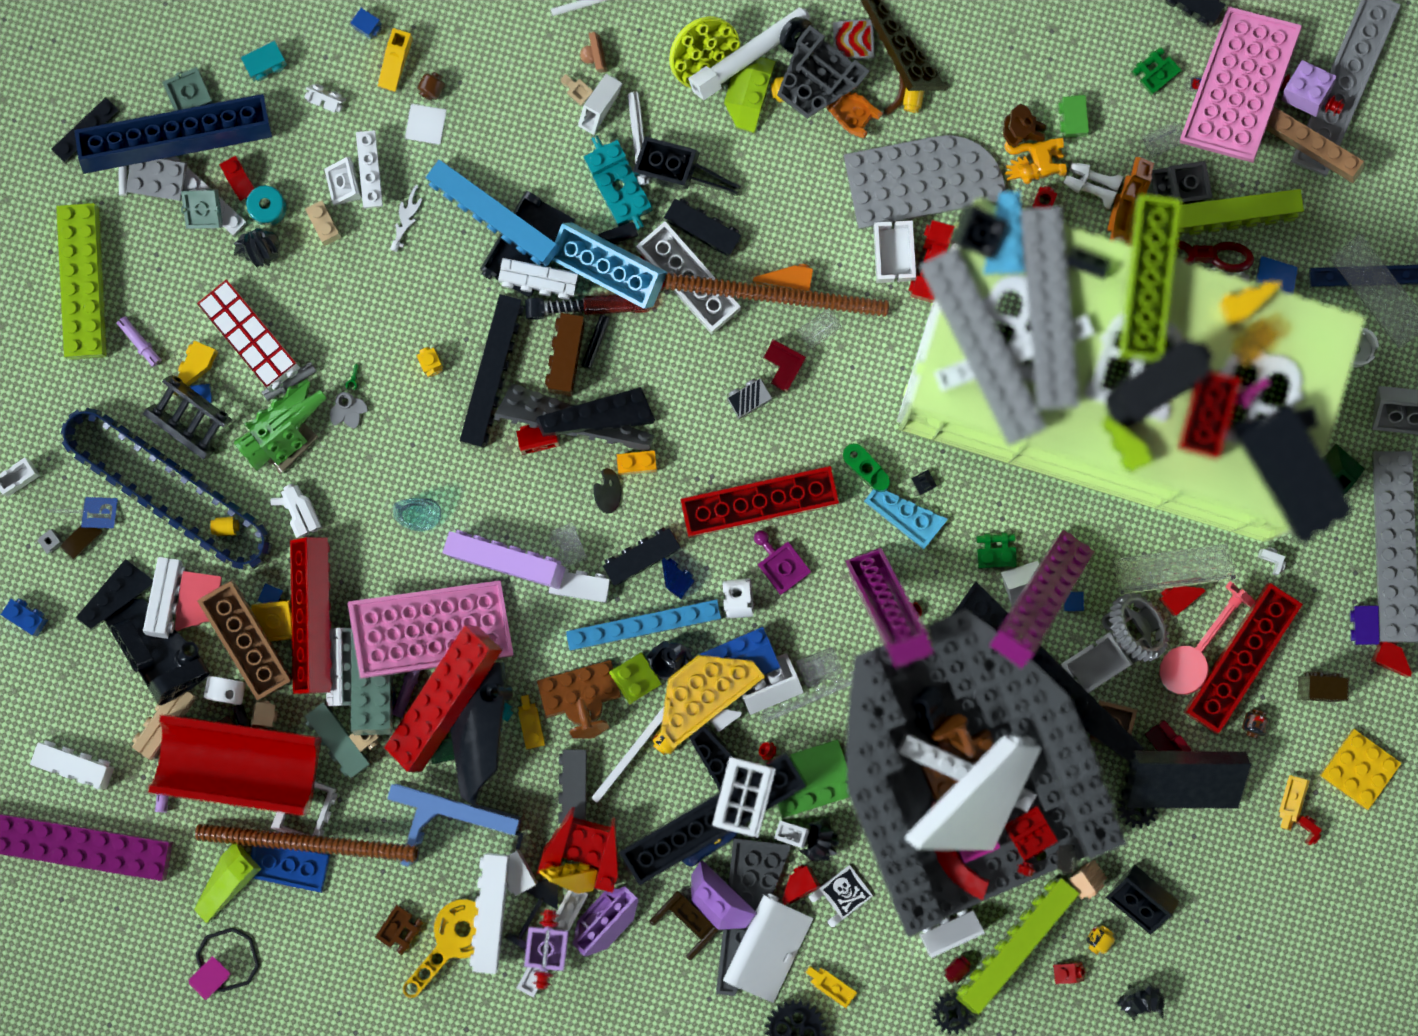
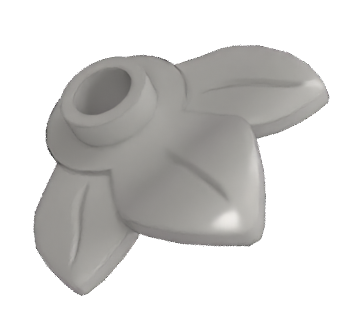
(347, 413)

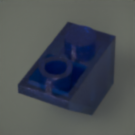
(676, 581)

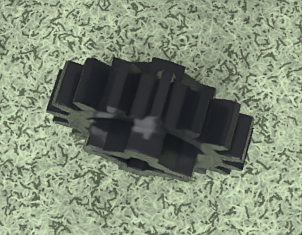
(1144, 818)
(945, 1024)

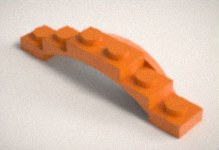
(1124, 206)

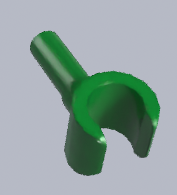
(353, 377)

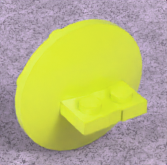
(702, 45)

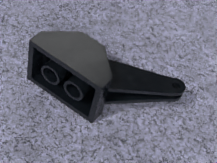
(674, 166)

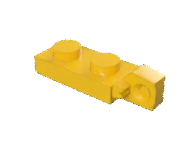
(530, 724)
(1292, 801)
(831, 986)

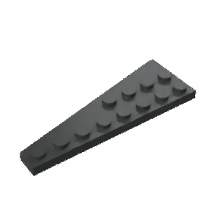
(526, 405)
(752, 874)

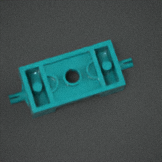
(609, 165)

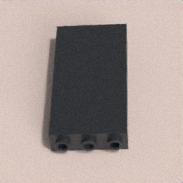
(1294, 474)
(1186, 779)

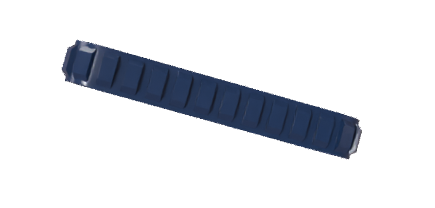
(77, 418)

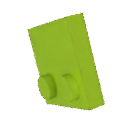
(635, 678)

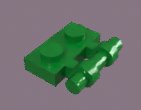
(1160, 75)
(996, 557)

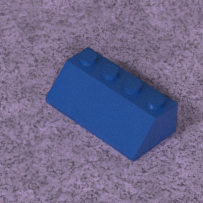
(751, 646)

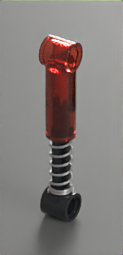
(601, 304)

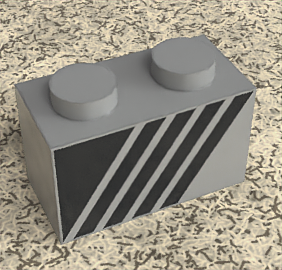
(749, 398)

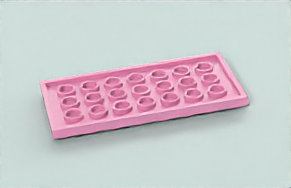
(1240, 84)
(419, 627)

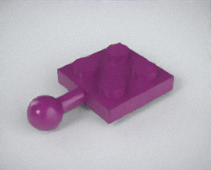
(782, 566)

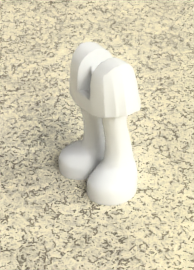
(1084, 170)

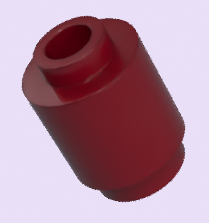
(957, 969)

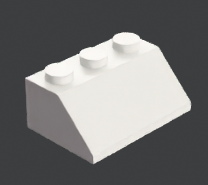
(774, 688)
(951, 932)

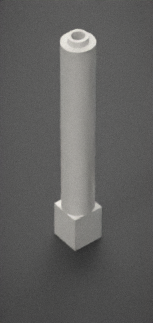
(709, 80)

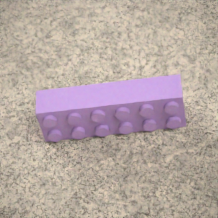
(501, 559)

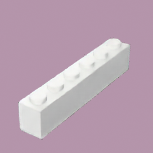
(490, 913)

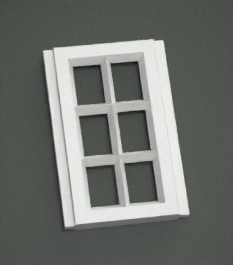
(761, 802)

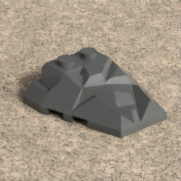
(818, 75)

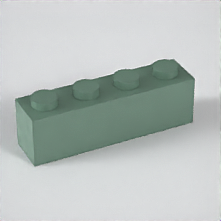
(337, 740)

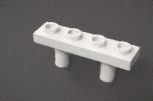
(369, 169)

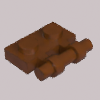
(393, 927)

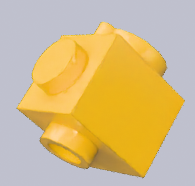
(430, 361)

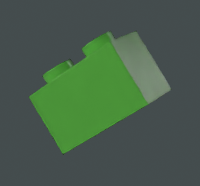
(1074, 116)

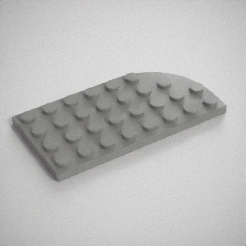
(920, 179)

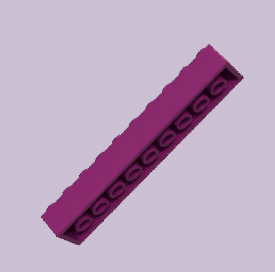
(1042, 599)
(889, 607)
(84, 847)

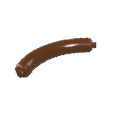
(899, 99)

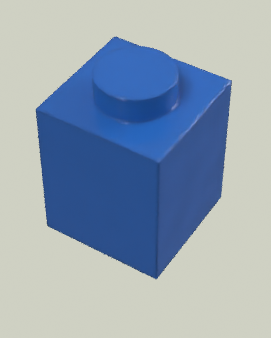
(366, 24)

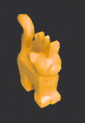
(1042, 160)

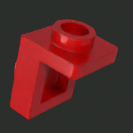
(1309, 824)
(1069, 973)

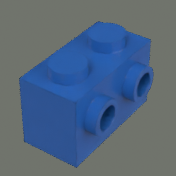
(24, 617)

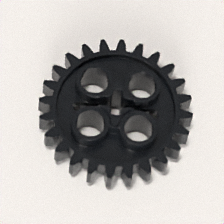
(809, 1021)

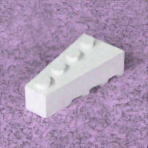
(72, 765)

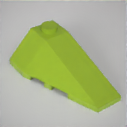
(228, 878)

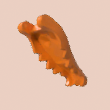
(853, 113)

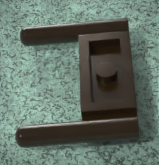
(691, 918)

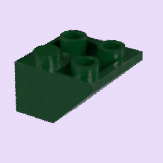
(1343, 467)

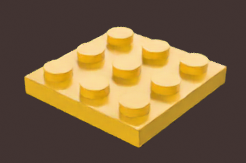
(1360, 769)

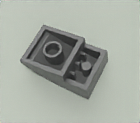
(1182, 182)

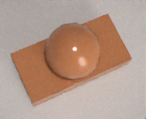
(594, 53)

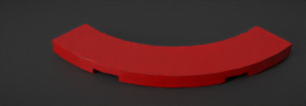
(959, 872)

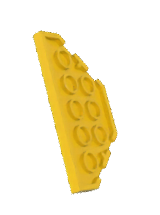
(703, 691)

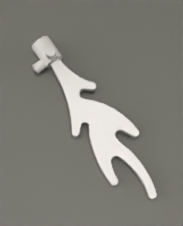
(405, 215)

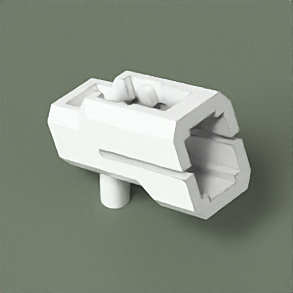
(293, 499)

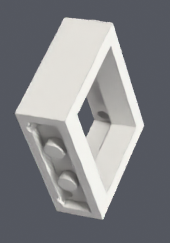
(323, 818)

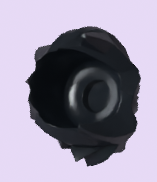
(258, 247)
(668, 658)
(821, 841)
(1142, 1000)

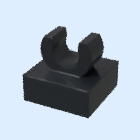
(923, 482)

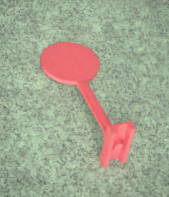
(1186, 667)

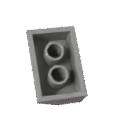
(1396, 410)

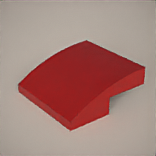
(1031, 834)

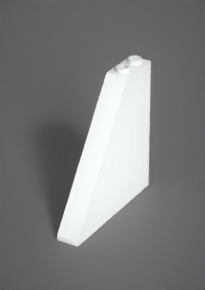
(981, 801)

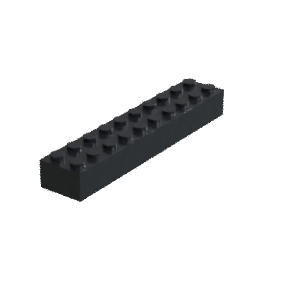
(695, 827)

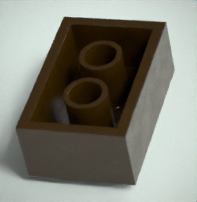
(1323, 687)

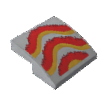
(854, 39)

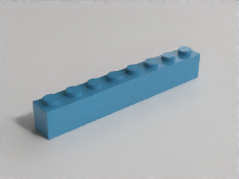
(492, 213)
(643, 625)

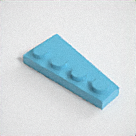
(1010, 251)
(910, 519)

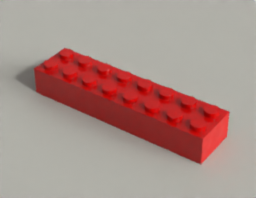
(759, 502)
(310, 615)
(1243, 658)
(443, 698)

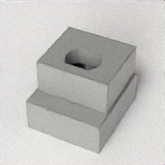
(56, 541)

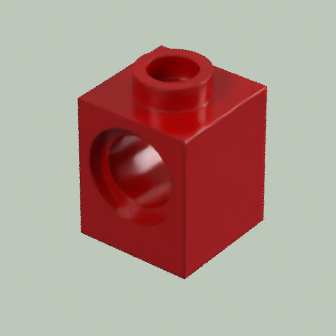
(1047, 192)

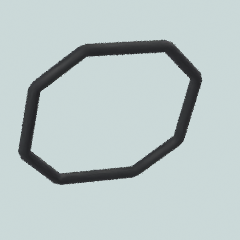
(252, 949)

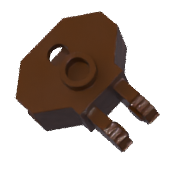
(1022, 126)

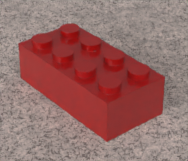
(1208, 415)

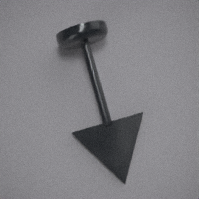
(545, 892)

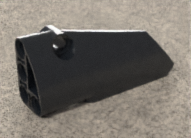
(158, 660)
(478, 732)

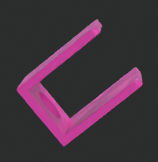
(209, 978)

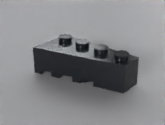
(714, 754)

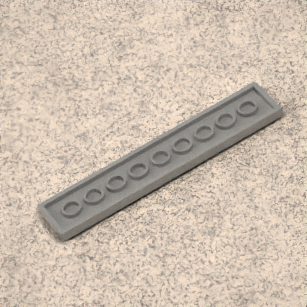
(1352, 70)
(1049, 309)
(982, 347)
(1395, 546)

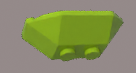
(748, 92)

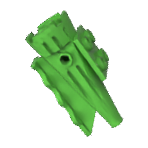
(276, 429)

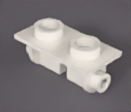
(332, 99)

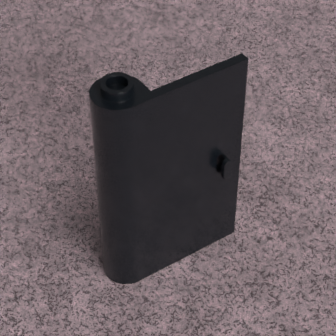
(538, 215)

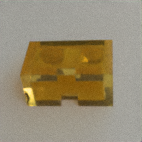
(1247, 347)

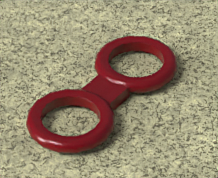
(1208, 254)

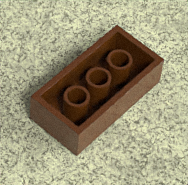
(566, 354)

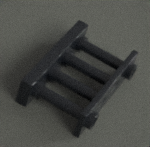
(172, 425)

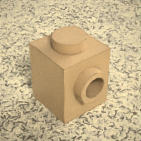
(263, 715)
(363, 742)

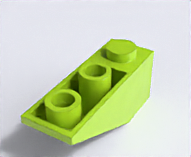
(1131, 449)

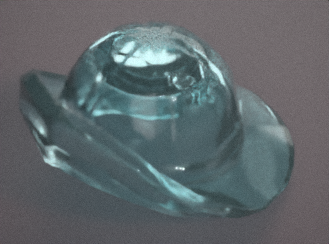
(417, 513)

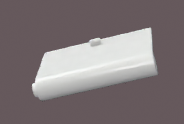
(768, 949)

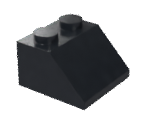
(979, 232)

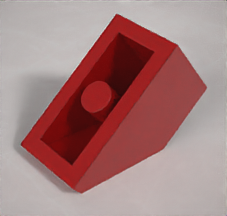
(237, 177)
(1178, 598)
(1392, 658)
(800, 884)

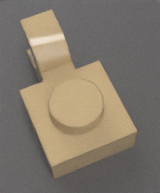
(577, 91)

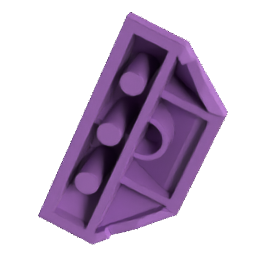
(718, 900)
(605, 921)

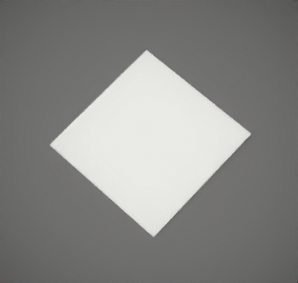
(425, 124)

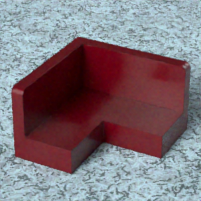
(788, 363)
(1165, 739)

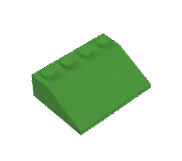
(826, 777)

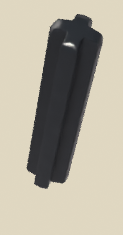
(595, 341)

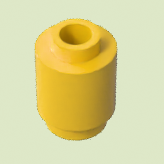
(913, 101)
(224, 526)

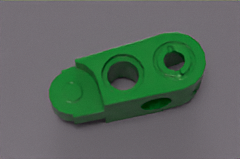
(877, 478)

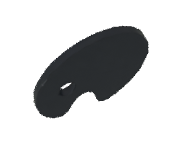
(608, 496)

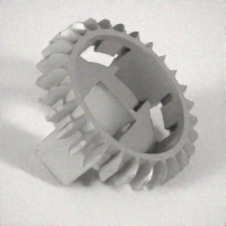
(1145, 620)

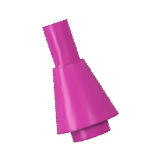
(1246, 396)

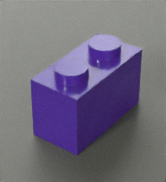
(1365, 625)

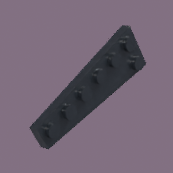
(611, 411)

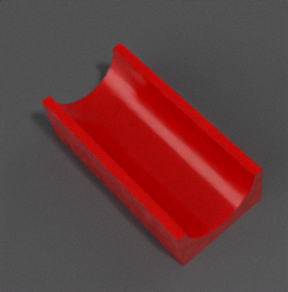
(236, 765)

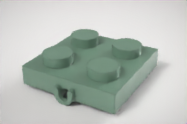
(187, 90)
(201, 208)

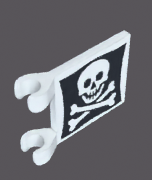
(844, 893)

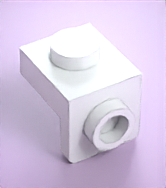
(1271, 555)

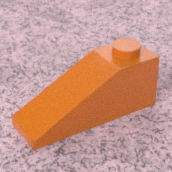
(791, 277)

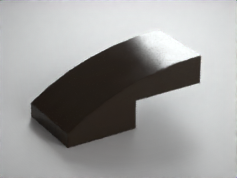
(79, 541)

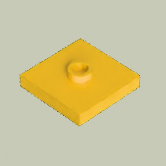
(274, 619)

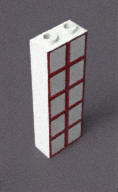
(248, 336)

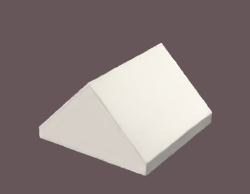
(343, 182)
(1017, 579)

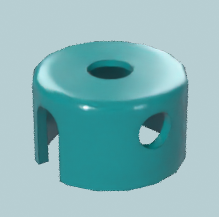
(276, 210)

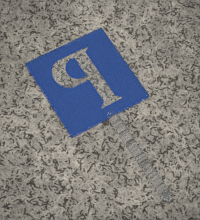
(96, 512)

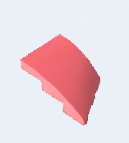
(191, 589)

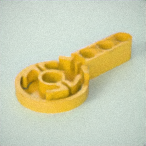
(449, 943)

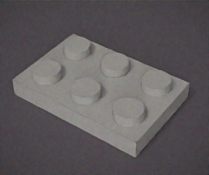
(157, 178)

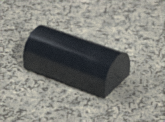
(620, 233)
(1088, 263)

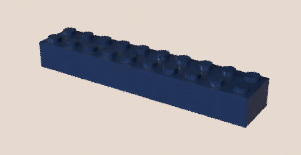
(172, 133)

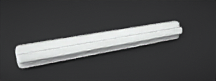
(637, 127)

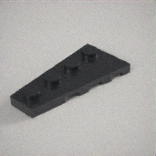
(120, 588)

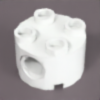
(738, 598)

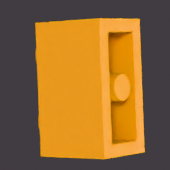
(636, 462)

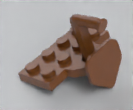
(577, 695)
(956, 740)

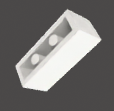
(583, 586)

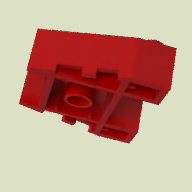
(936, 243)
(586, 844)

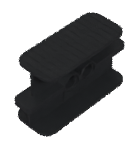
(1158, 383)

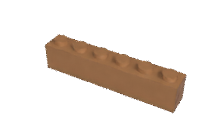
(1315, 145)

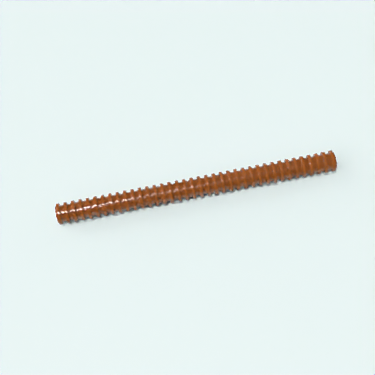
(776, 294)
(307, 843)

